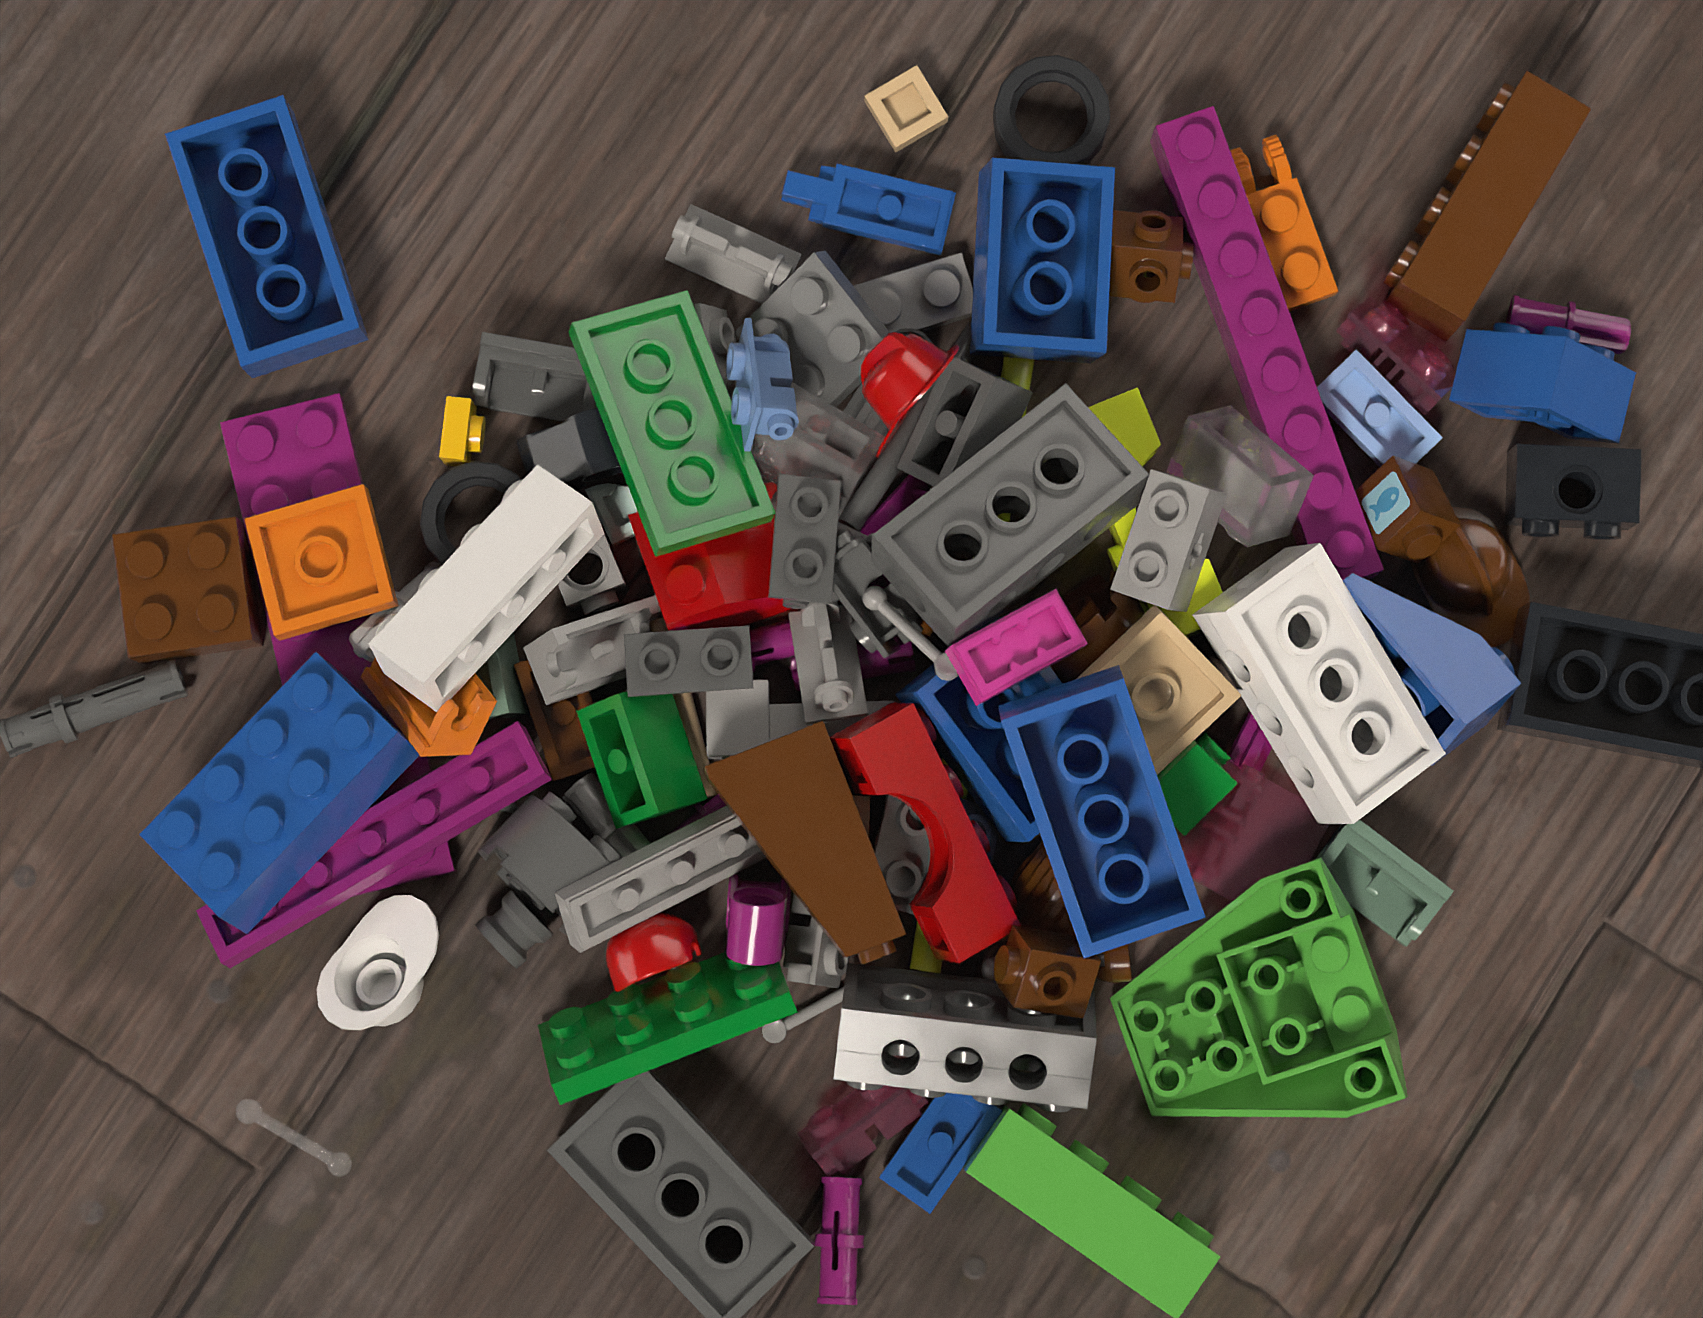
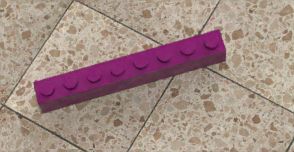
(1261, 333)

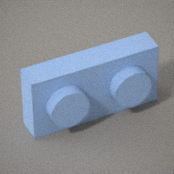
(1375, 413)

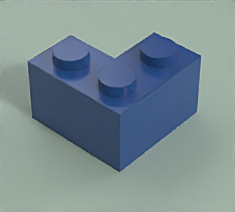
(1544, 381)

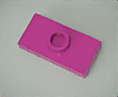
(1016, 647)

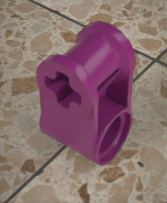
(757, 920)

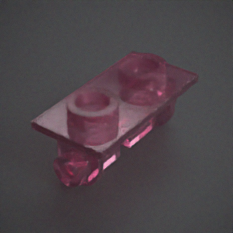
(837, 1131)

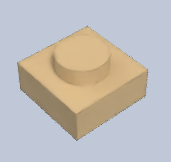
(906, 108)

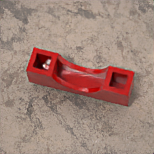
(962, 898)

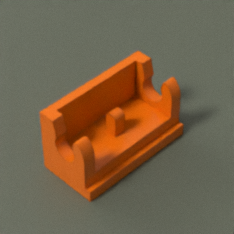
(432, 733)

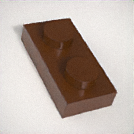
(557, 727)

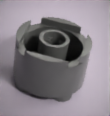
(545, 852)

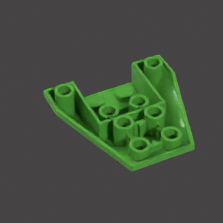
(1266, 1011)

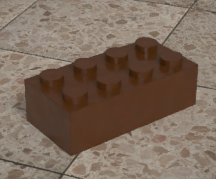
(1491, 198)

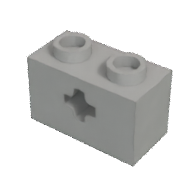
(1168, 541)

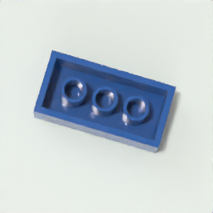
(266, 237)
(280, 794)
(1101, 811)

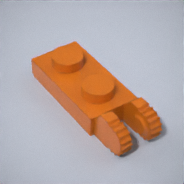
(1287, 229)

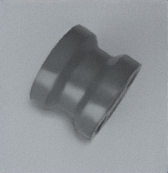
(514, 929)

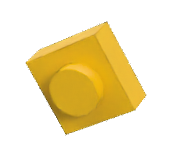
(461, 431)

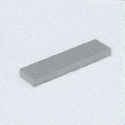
(655, 878)

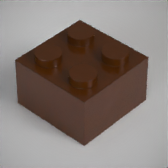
(187, 590)

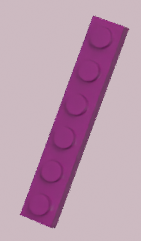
(394, 836)

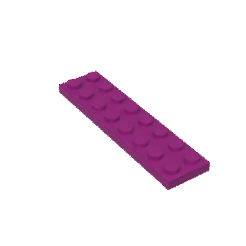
(289, 459)

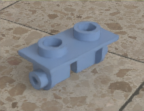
(762, 392)

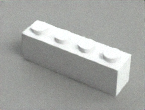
(486, 587)

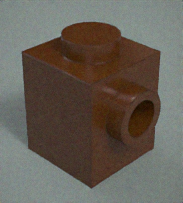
(1045, 972)

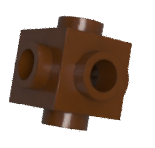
(1148, 256)

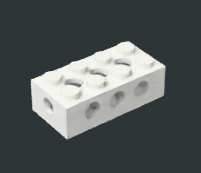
(1319, 684)

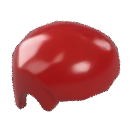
(650, 948)

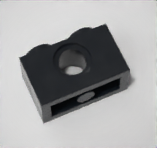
(1607, 475)

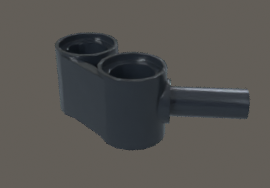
(572, 450)

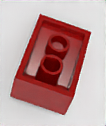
(714, 581)

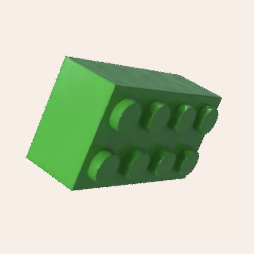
(1091, 1212)

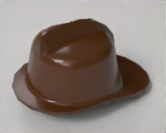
(1475, 579)

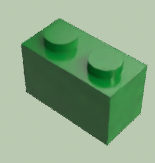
(641, 756)

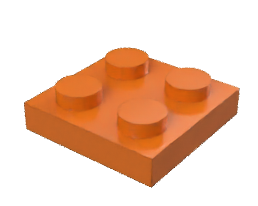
(321, 562)

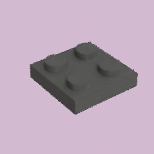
(824, 327)

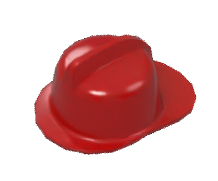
(898, 375)

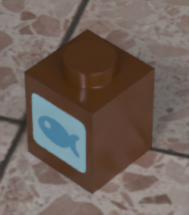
(1406, 510)

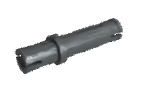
(80, 712)

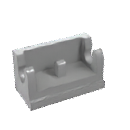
(588, 650)

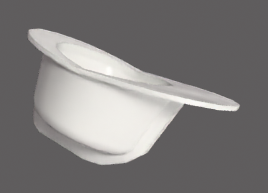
(380, 966)

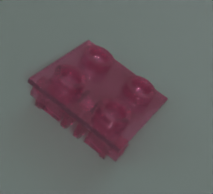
(1383, 327)
(1250, 835)

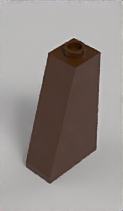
(810, 830)

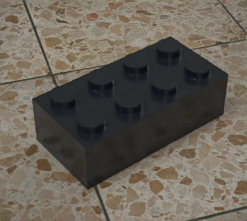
(1607, 684)

